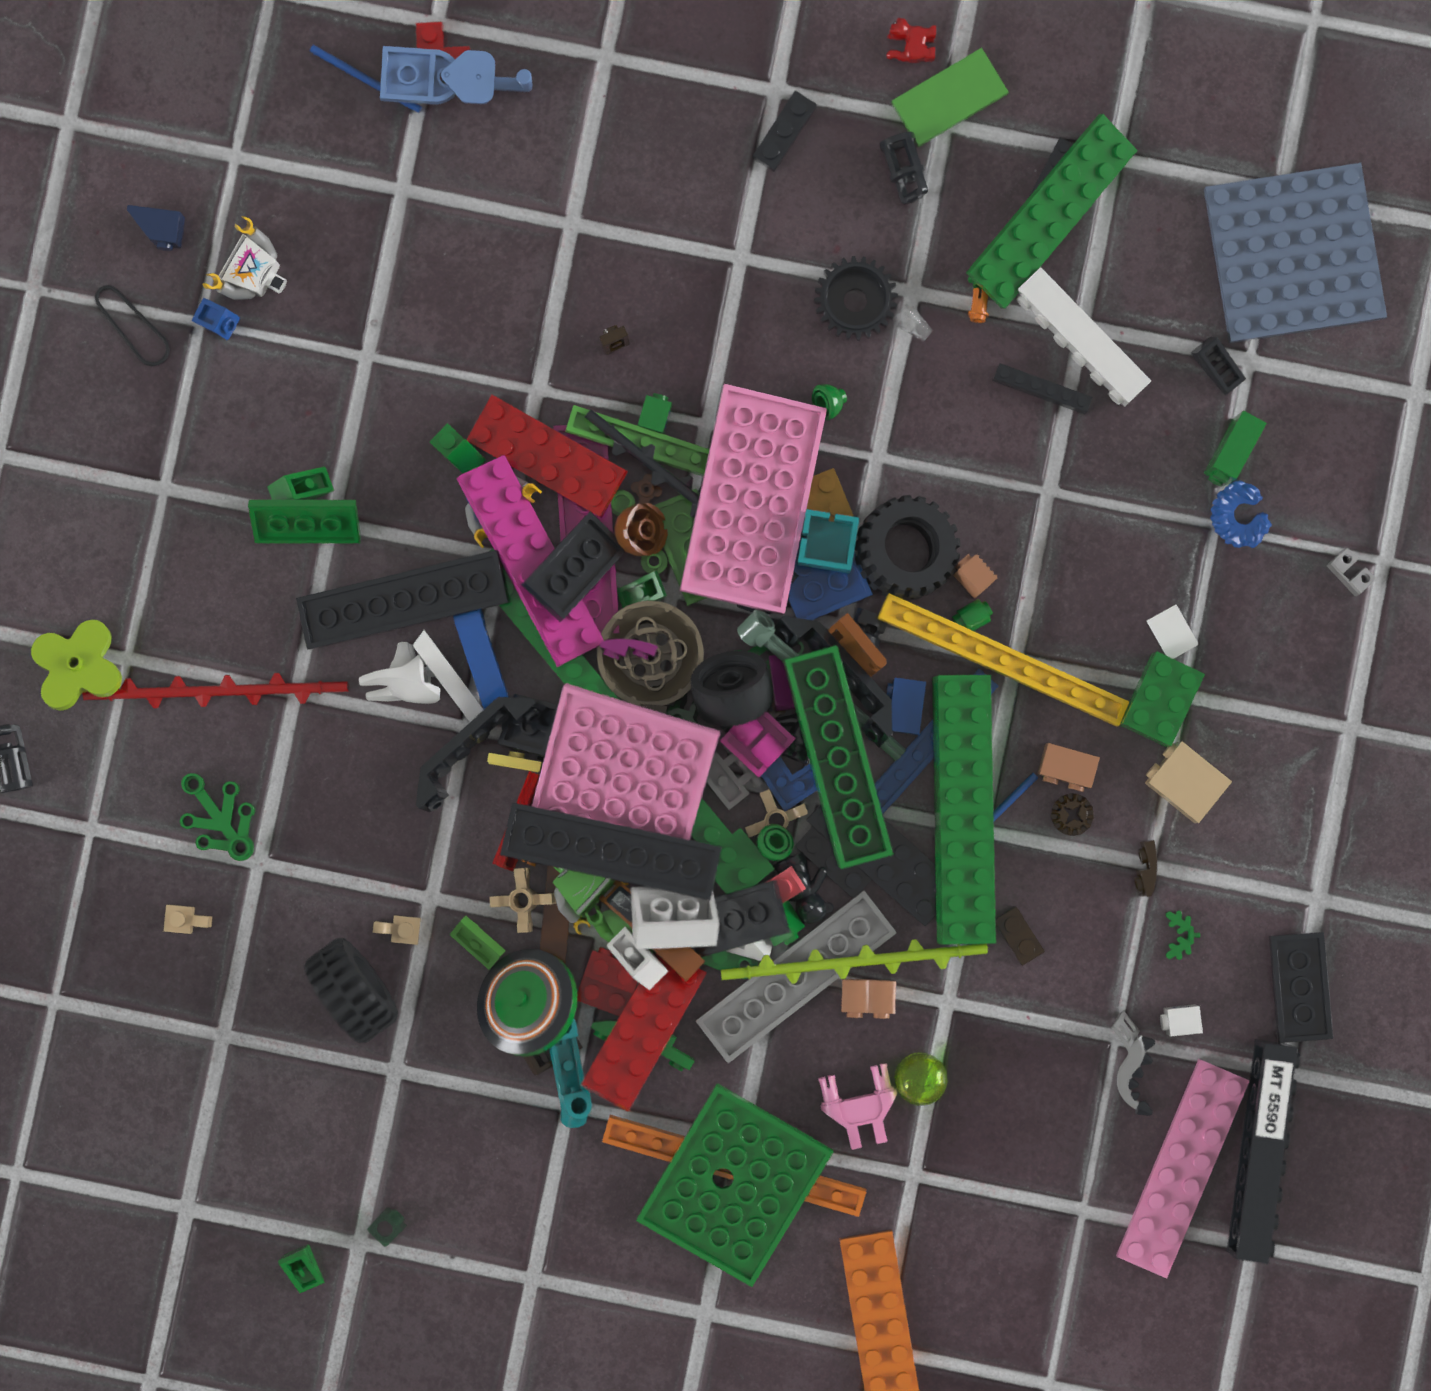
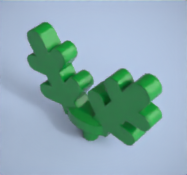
(1185, 944)

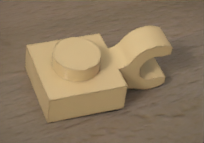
(182, 919)
(403, 929)

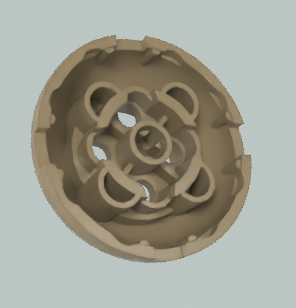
(683, 649)

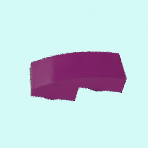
(619, 647)

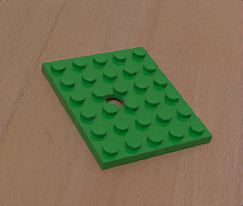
(740, 1222)

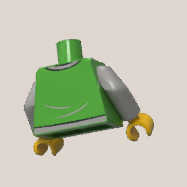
(579, 893)

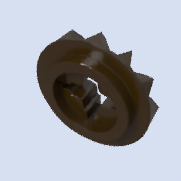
(1059, 814)

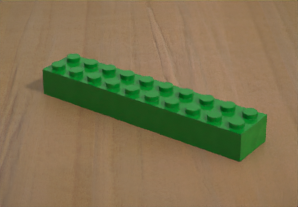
(963, 809)

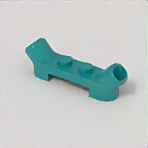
(568, 1073)

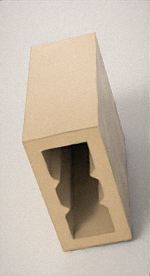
(1187, 781)

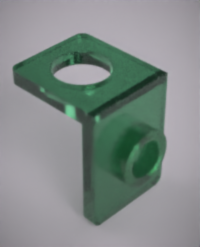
(394, 1219)

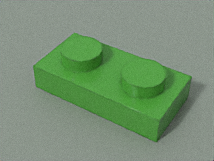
(477, 942)

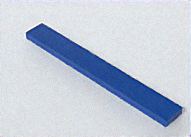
(910, 764)

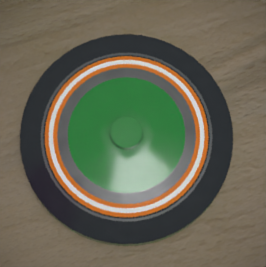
(527, 1002)

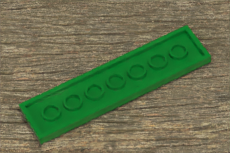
(1051, 211)

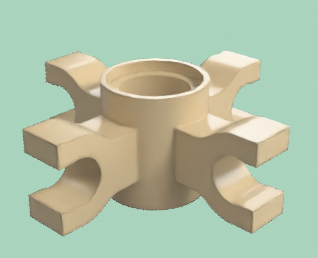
(771, 808)
(524, 920)

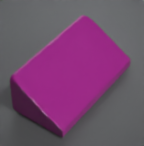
(781, 690)

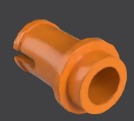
(979, 307)

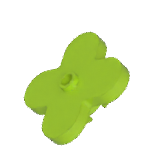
(91, 674)

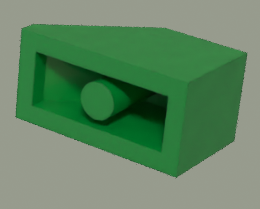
(302, 485)

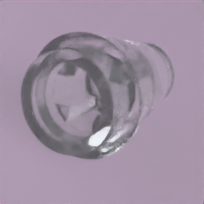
(912, 322)

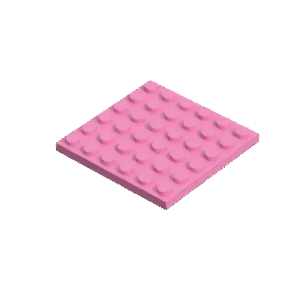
(624, 764)

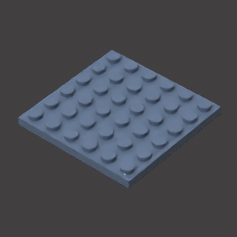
(1295, 252)

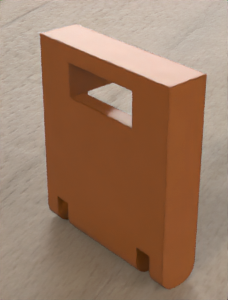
(858, 645)

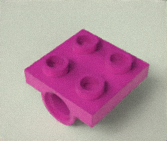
(758, 742)

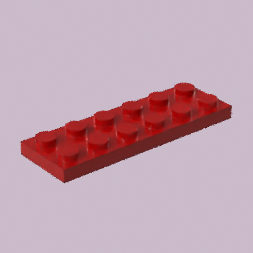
(547, 456)
(640, 1037)

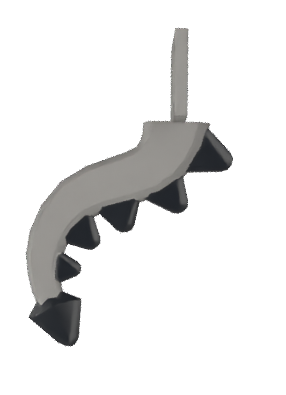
(1132, 1064)

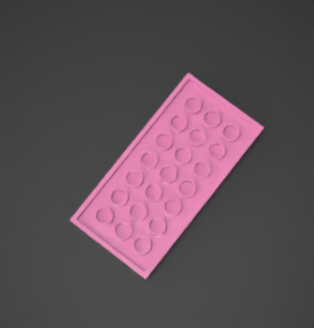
(753, 499)

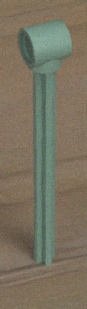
(759, 630)

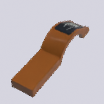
(680, 959)

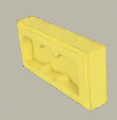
(515, 760)

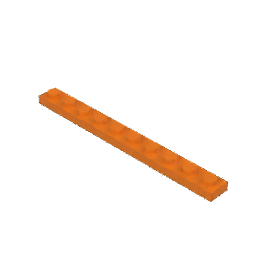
(664, 1144)

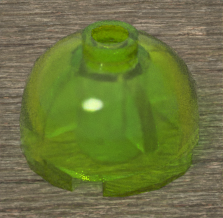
(921, 1079)

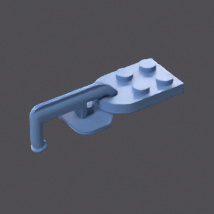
(415, 75)

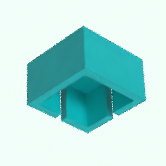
(828, 543)

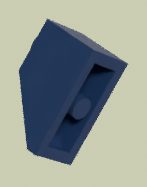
(160, 225)

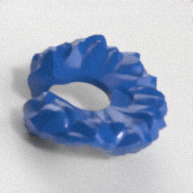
(1225, 522)

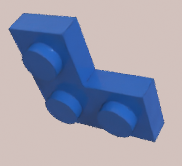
(789, 788)

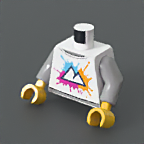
(249, 268)

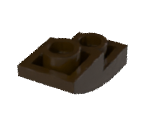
(1147, 877)

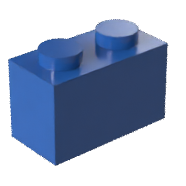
(907, 705)

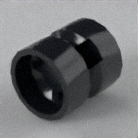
(867, 618)

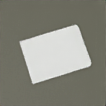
(1172, 632)

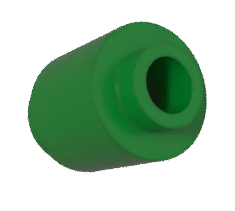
(973, 615)

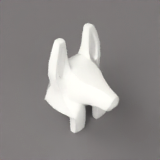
(405, 679)

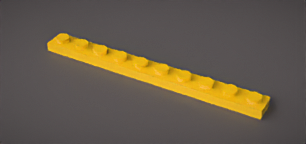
(1003, 660)

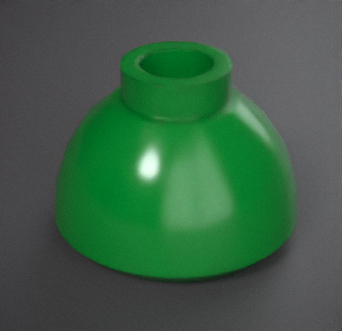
(830, 398)
(775, 842)

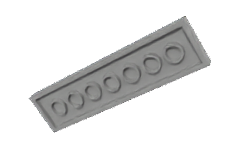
(769, 1000)

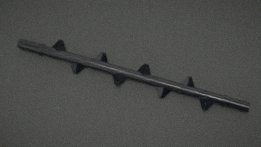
(645, 456)

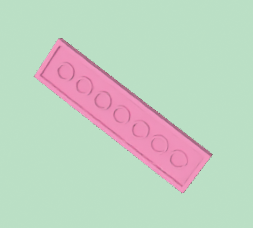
(1182, 1168)

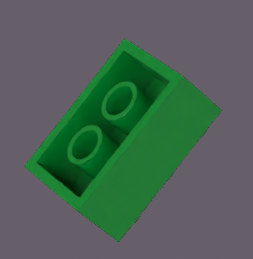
(1161, 699)

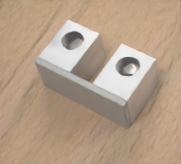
(1355, 584)

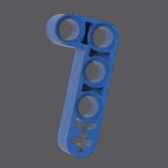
(480, 656)

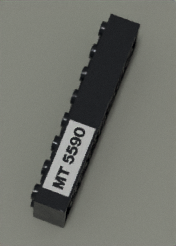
(1262, 1151)

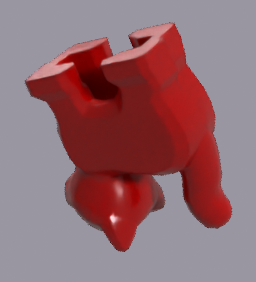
(915, 47)

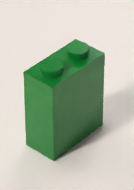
(1234, 449)

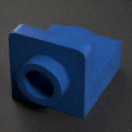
(215, 318)

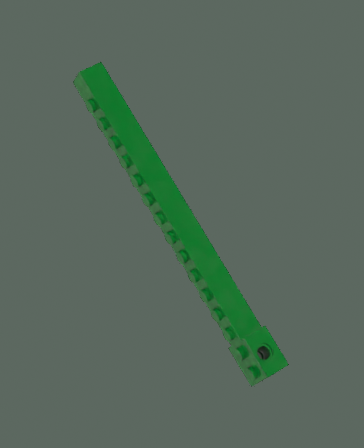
(740, 859)

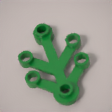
(220, 820)

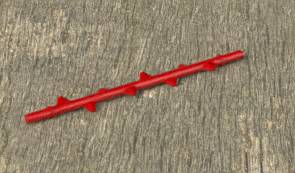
(226, 688)

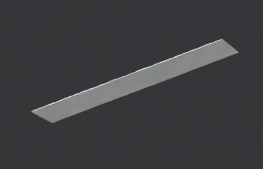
(447, 676)

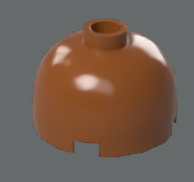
(641, 530)

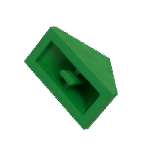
(301, 1268)

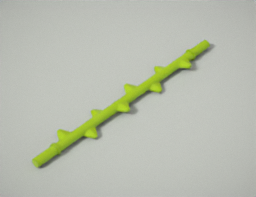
(865, 958)

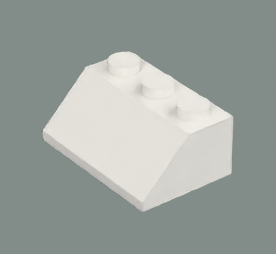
(672, 919)

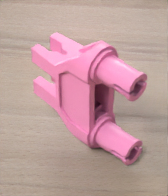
(860, 1109)

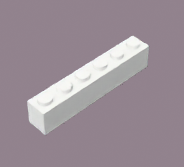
(1082, 337)

